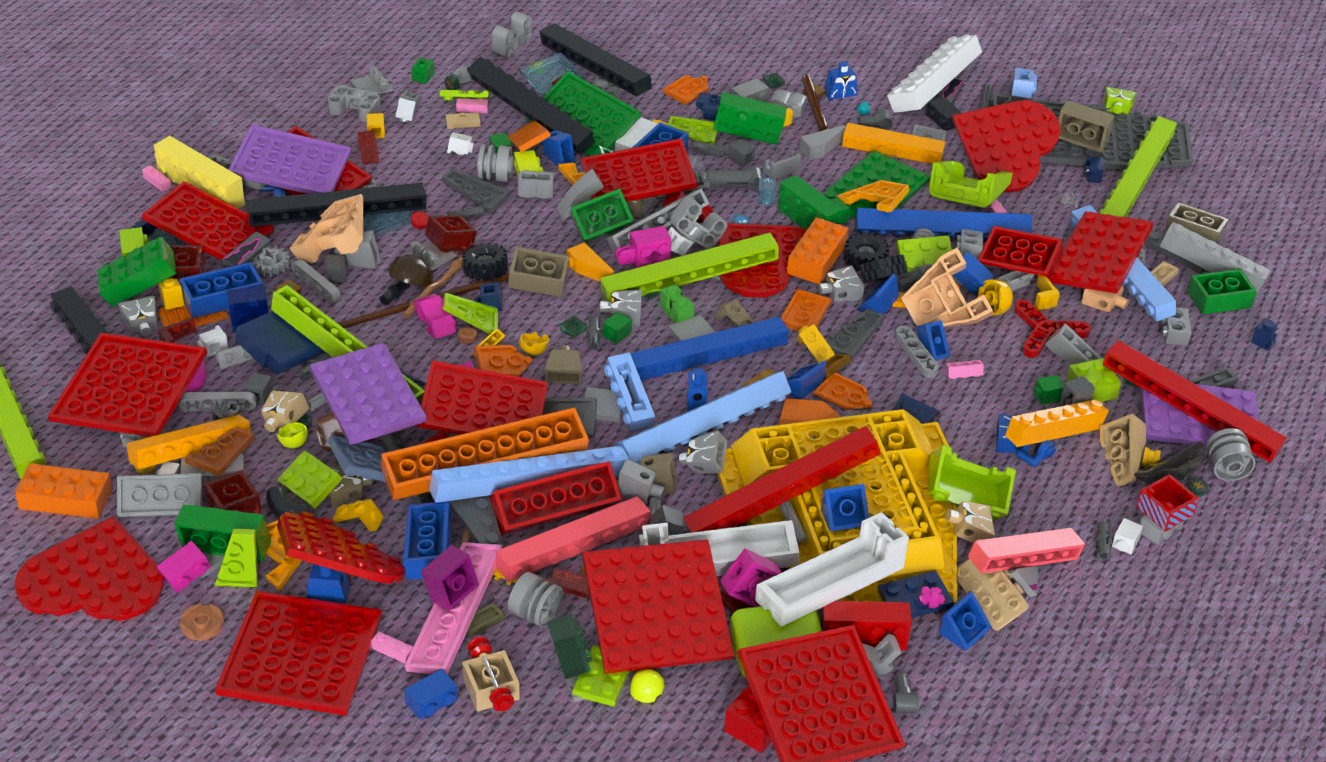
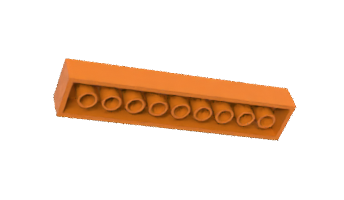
(410, 469)

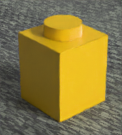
(376, 123)
(171, 294)

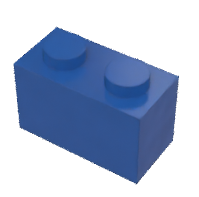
(974, 274)
(431, 694)

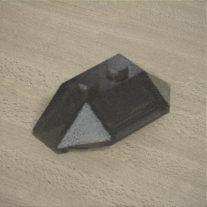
(1177, 463)

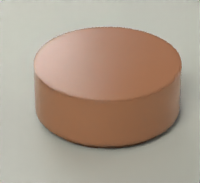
(467, 335)

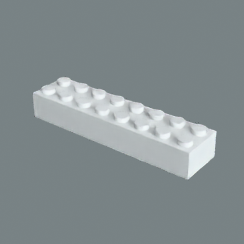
(934, 73)

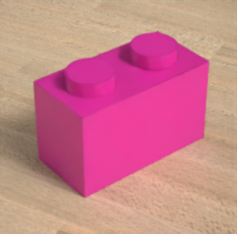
(184, 566)

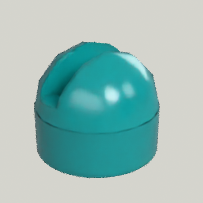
(863, 108)

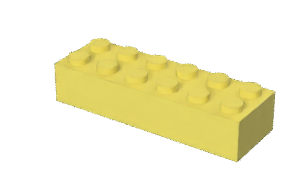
(185, 164)

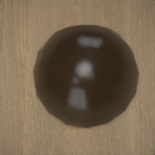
(411, 270)

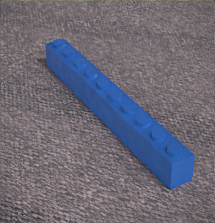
(938, 222)
(710, 348)

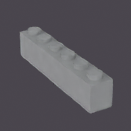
(656, 219)
(1211, 255)

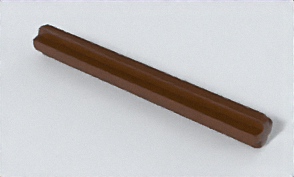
(814, 102)

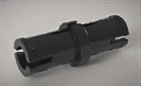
(389, 296)

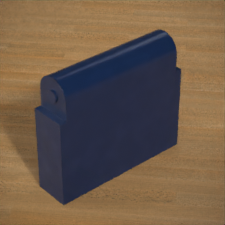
(275, 343)

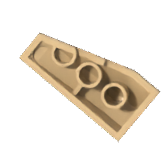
(1124, 446)

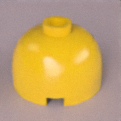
(997, 294)

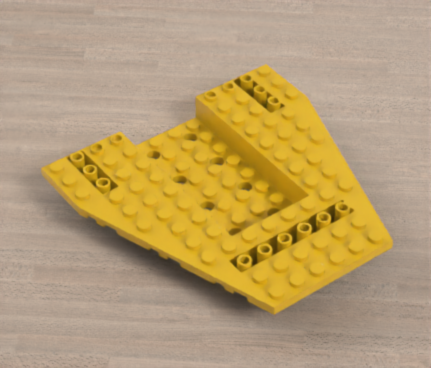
(897, 473)

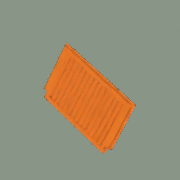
(179, 314)

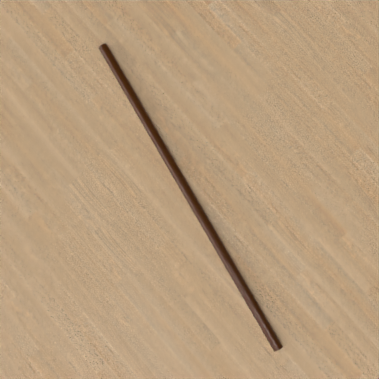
(402, 307)

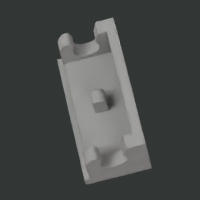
(782, 167)

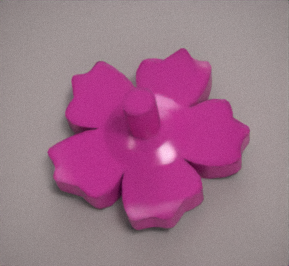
(931, 597)

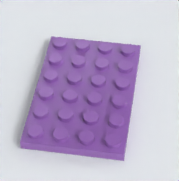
(290, 161)
(367, 393)
(1173, 426)

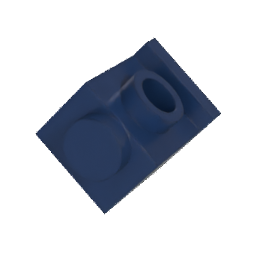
(1094, 169)
(1265, 334)

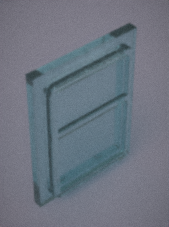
(546, 71)
(386, 222)

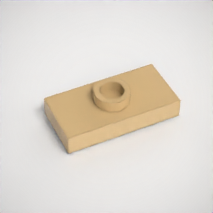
(462, 120)

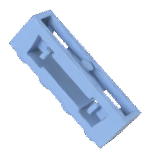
(1024, 83)
(617, 369)

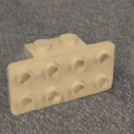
(994, 592)

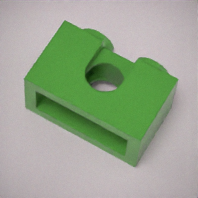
(681, 306)

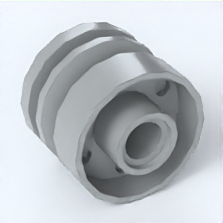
(498, 163)
(1230, 454)
(535, 599)

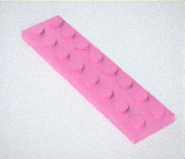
(446, 629)

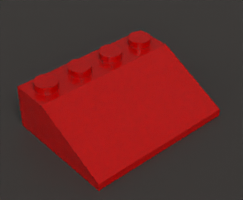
(1021, 251)

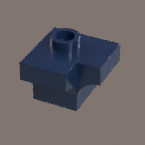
(708, 104)
(491, 295)

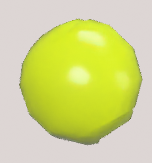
(293, 435)
(646, 685)

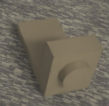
(735, 313)

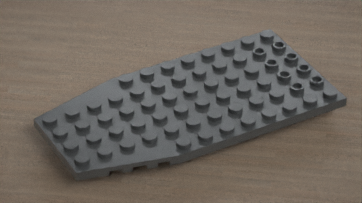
(1123, 140)

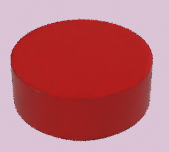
(419, 220)

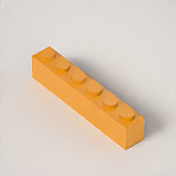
(893, 143)
(1056, 422)
(181, 442)

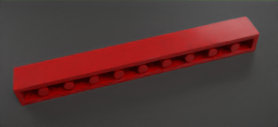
(1192, 399)
(785, 483)

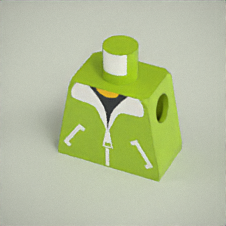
(1119, 100)

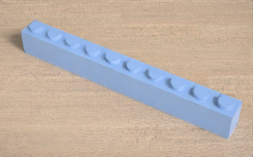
(1141, 282)
(706, 416)
(485, 478)

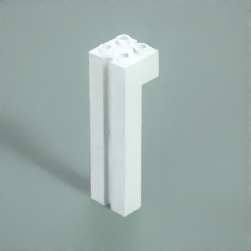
(770, 540)
(835, 573)

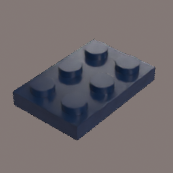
(909, 590)

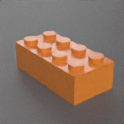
(817, 250)
(64, 491)

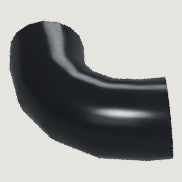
(278, 502)

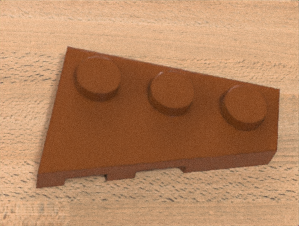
(222, 453)

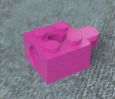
(645, 247)
(745, 574)

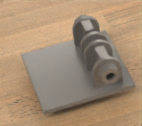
(374, 82)
(431, 254)

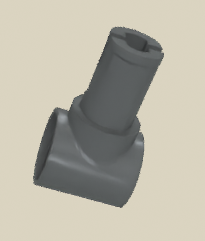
(879, 119)
(226, 411)
(904, 698)

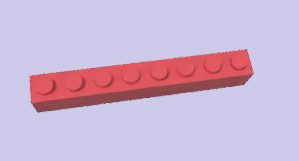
(572, 538)

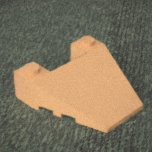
(338, 228)
(938, 297)

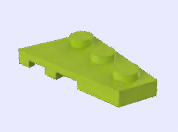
(450, 94)
(698, 129)
(472, 312)
(240, 561)

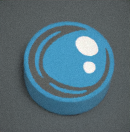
(740, 219)

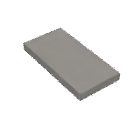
(157, 494)

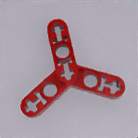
(1043, 327)

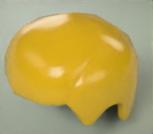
(533, 344)

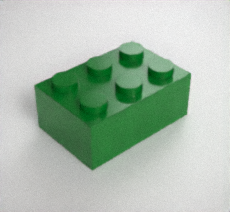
(601, 216)
(1221, 291)

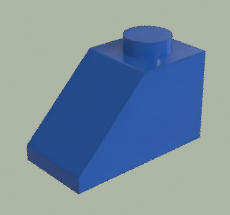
(934, 339)

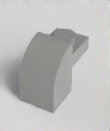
(883, 654)

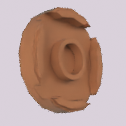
(201, 622)

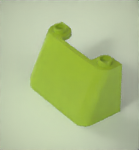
(950, 184)
(962, 481)
(757, 627)

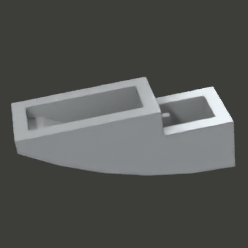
(580, 193)

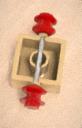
(489, 677)

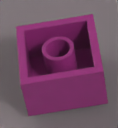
(450, 578)

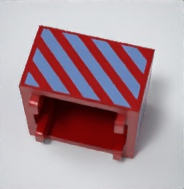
(1167, 502)

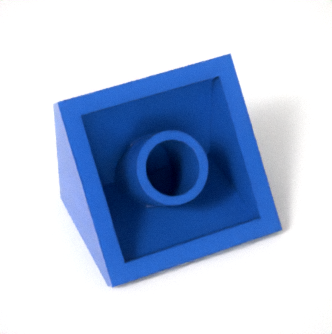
(882, 296)
(806, 379)
(844, 507)
(965, 622)

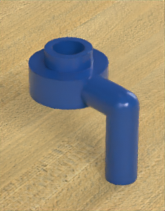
(278, 192)
(1045, 450)

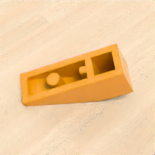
(587, 262)

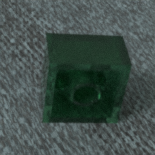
(570, 645)

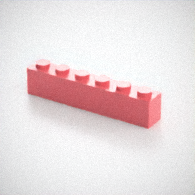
(1026, 550)

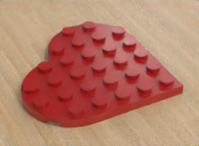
(1008, 139)
(765, 278)
(335, 548)
(94, 572)

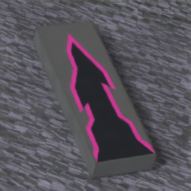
(951, 90)
(246, 250)

